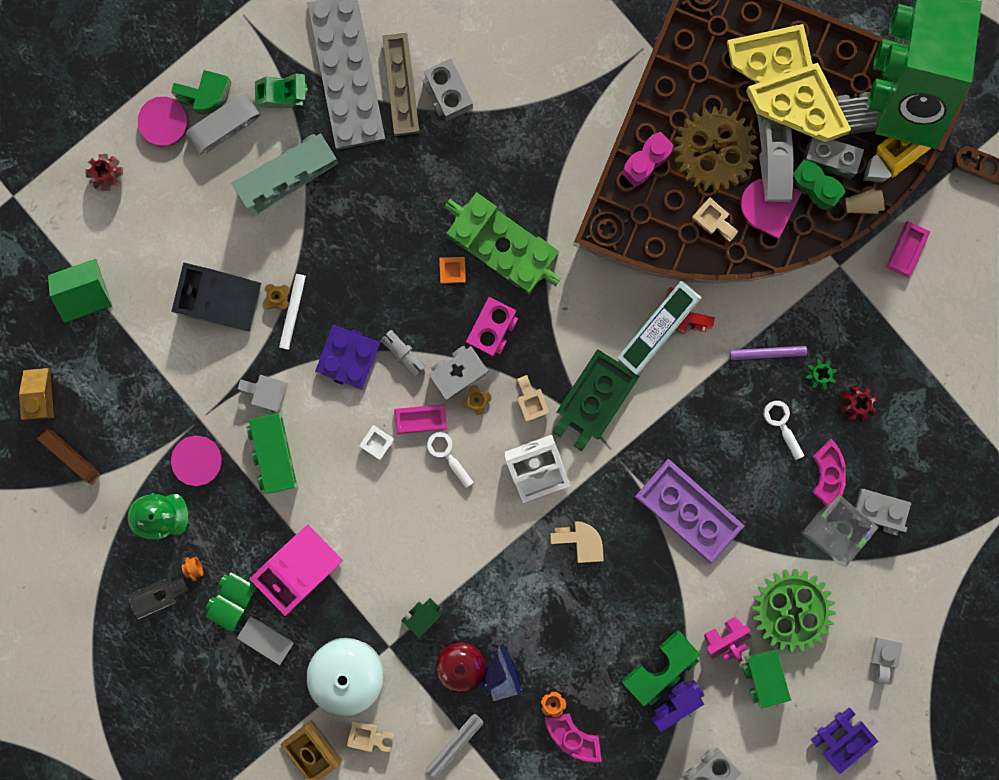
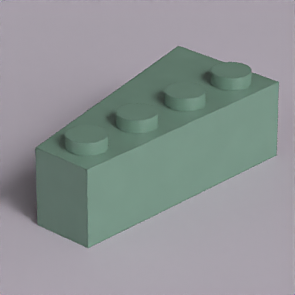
(285, 174)

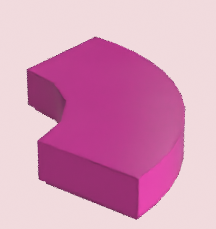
(831, 472)
(572, 740)

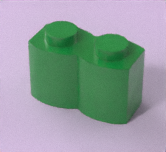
(822, 189)
(231, 602)

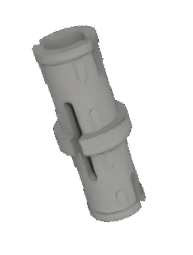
(403, 353)

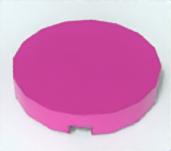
(163, 121)
(196, 460)

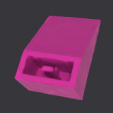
(296, 570)

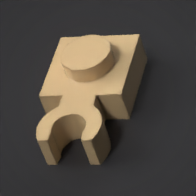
(365, 736)

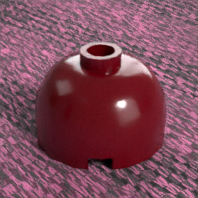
(460, 667)

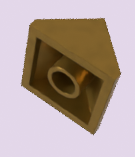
(311, 752)

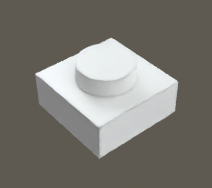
(376, 442)

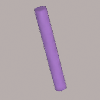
(768, 353)

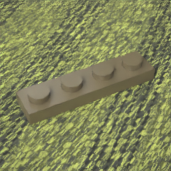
(400, 84)

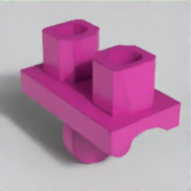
(737, 635)

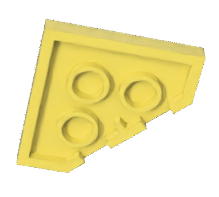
(770, 53)
(801, 102)

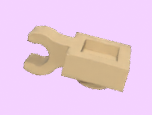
(712, 218)
(531, 403)

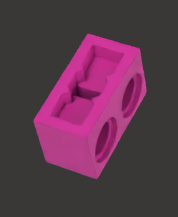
(486, 325)

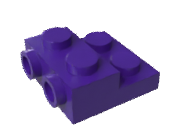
(684, 698)

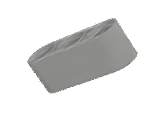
(223, 124)

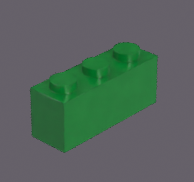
(272, 453)

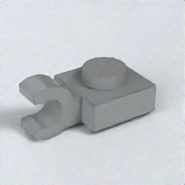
(886, 655)

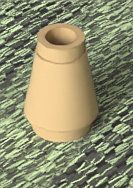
(866, 202)

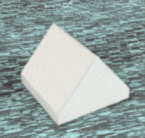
(876, 170)

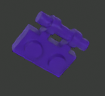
(849, 746)

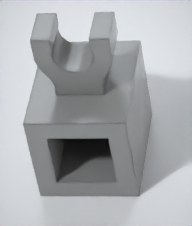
(267, 393)

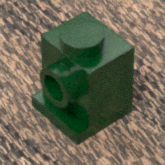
(422, 617)

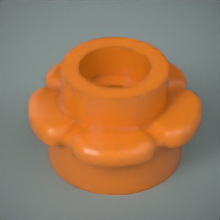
(192, 568)
(553, 711)

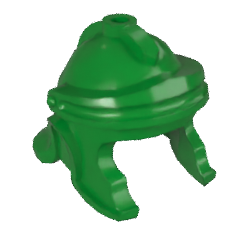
(168, 513)

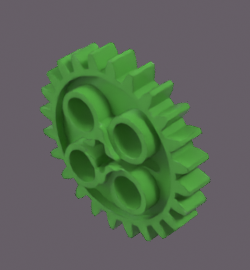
(815, 605)

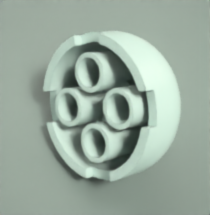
(354, 661)

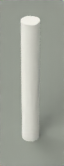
(292, 311)

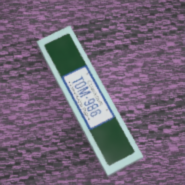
(659, 327)

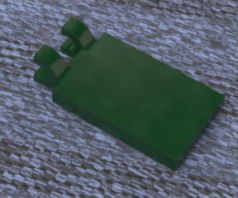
(595, 398)

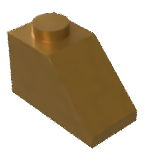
(36, 395)

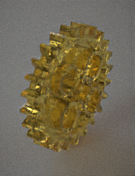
(708, 127)

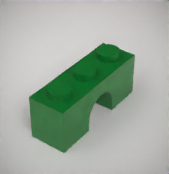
(680, 656)

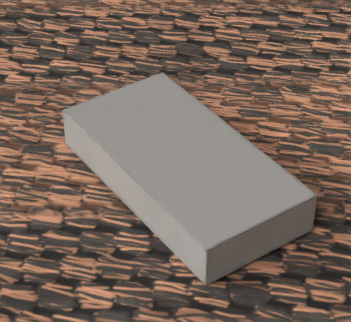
(265, 640)

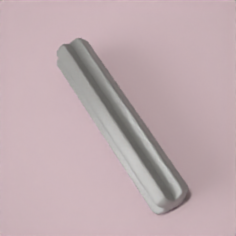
(454, 746)

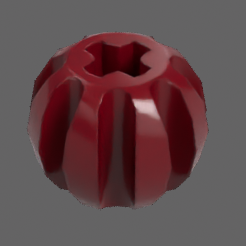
(104, 164)
(866, 405)

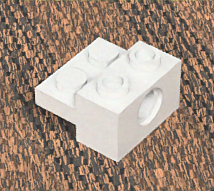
(537, 468)

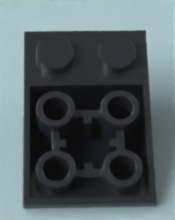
(216, 297)

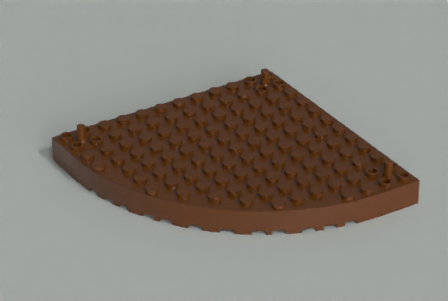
(692, 70)

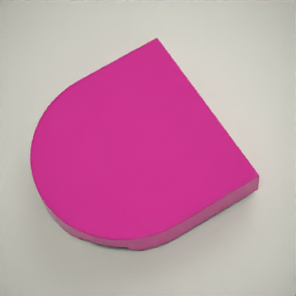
(766, 216)

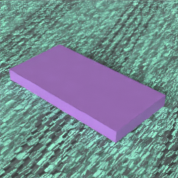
(689, 511)

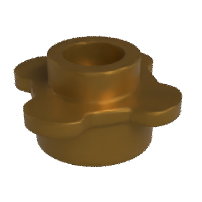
(271, 291)
(478, 407)

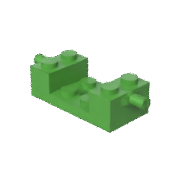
(482, 225)

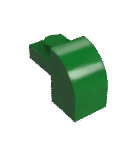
(280, 92)
(208, 97)

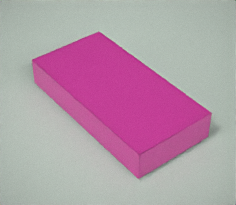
(907, 249)
(420, 419)

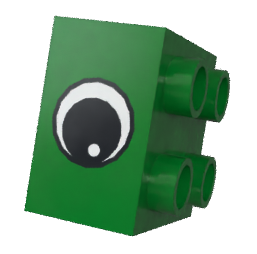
(924, 69)

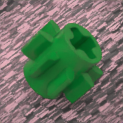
(813, 375)

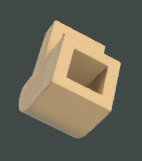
(588, 541)

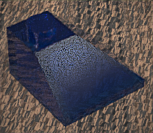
(501, 675)

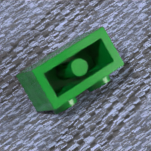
(766, 678)

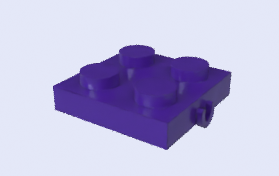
(347, 357)

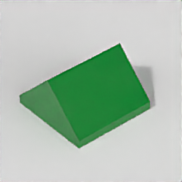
(79, 291)

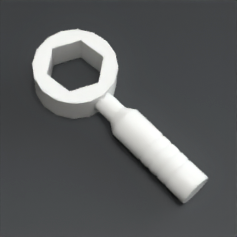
(786, 433)
(453, 463)

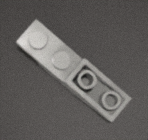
(776, 160)

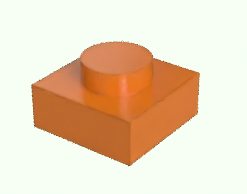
(452, 270)

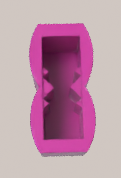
(642, 163)

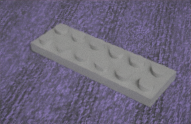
(346, 72)

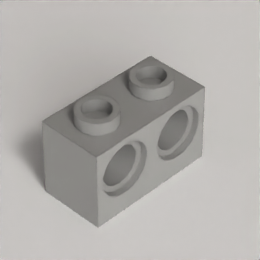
(452, 88)
(834, 157)
(704, 769)

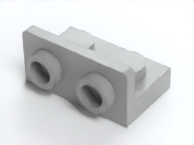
(884, 510)

